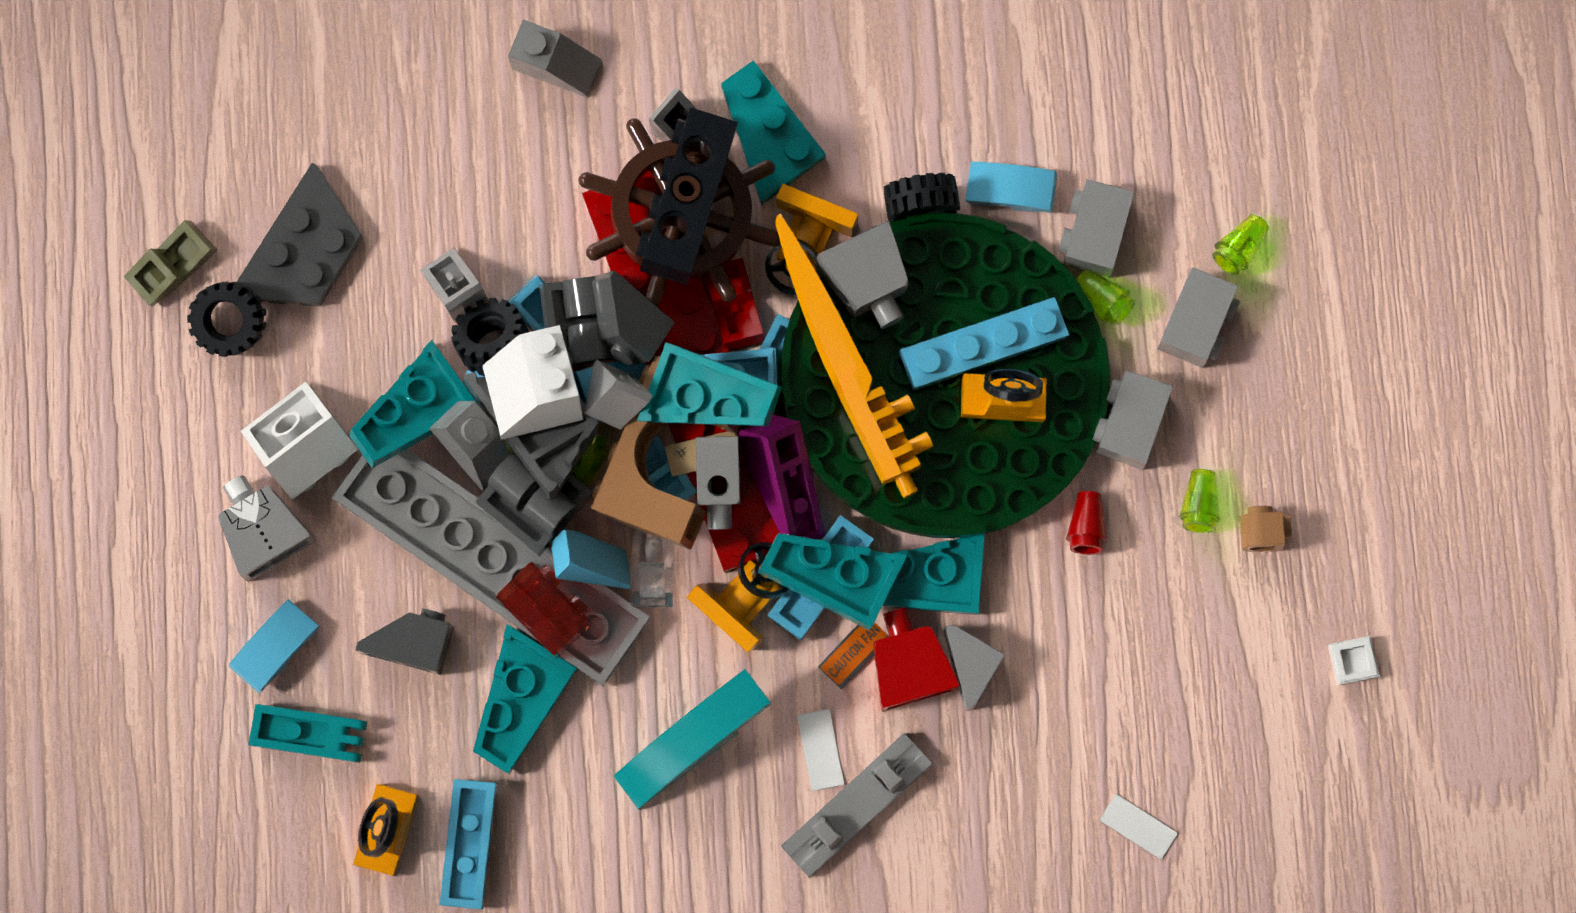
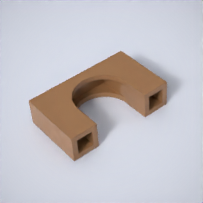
(630, 495)

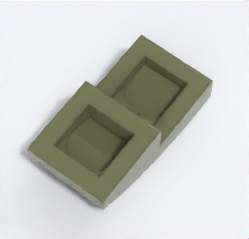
(171, 263)

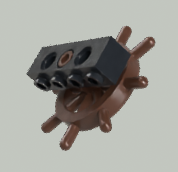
(692, 176)

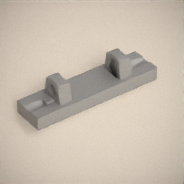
(856, 805)

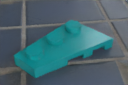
(769, 130)
(704, 391)
(409, 407)
(833, 575)
(940, 577)
(520, 698)

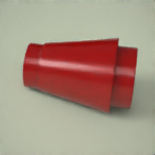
(1087, 525)

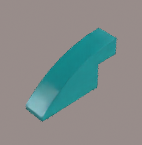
(692, 739)

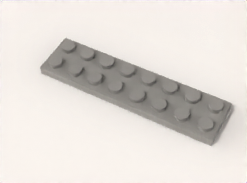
(474, 551)

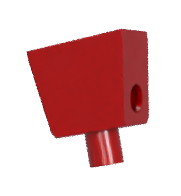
(910, 663)

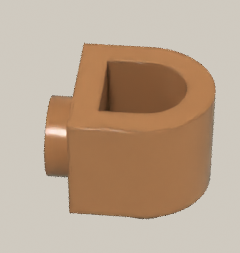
(1264, 529)

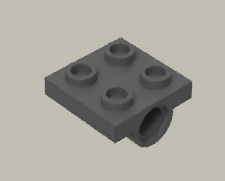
(573, 308)
(524, 508)

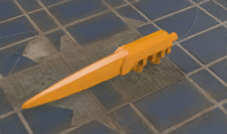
(868, 409)

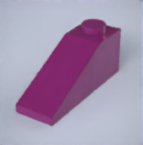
(783, 475)

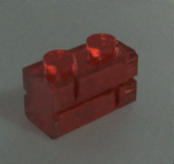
(544, 609)

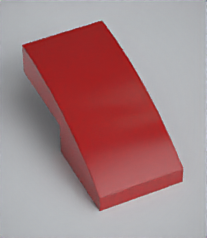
(739, 318)

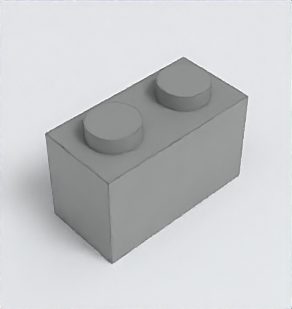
(1097, 229)
(1199, 317)
(1132, 419)

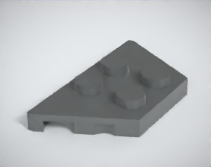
(304, 246)
(546, 453)

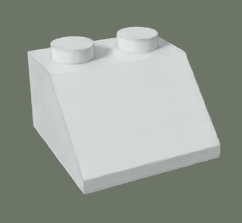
(532, 384)
(299, 441)

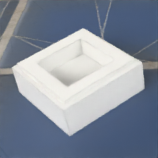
(1353, 660)

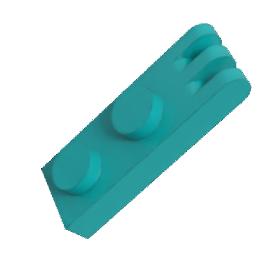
(305, 733)

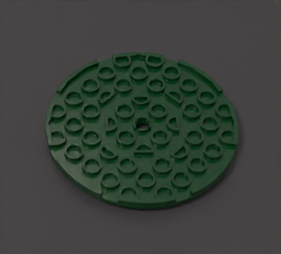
(979, 470)

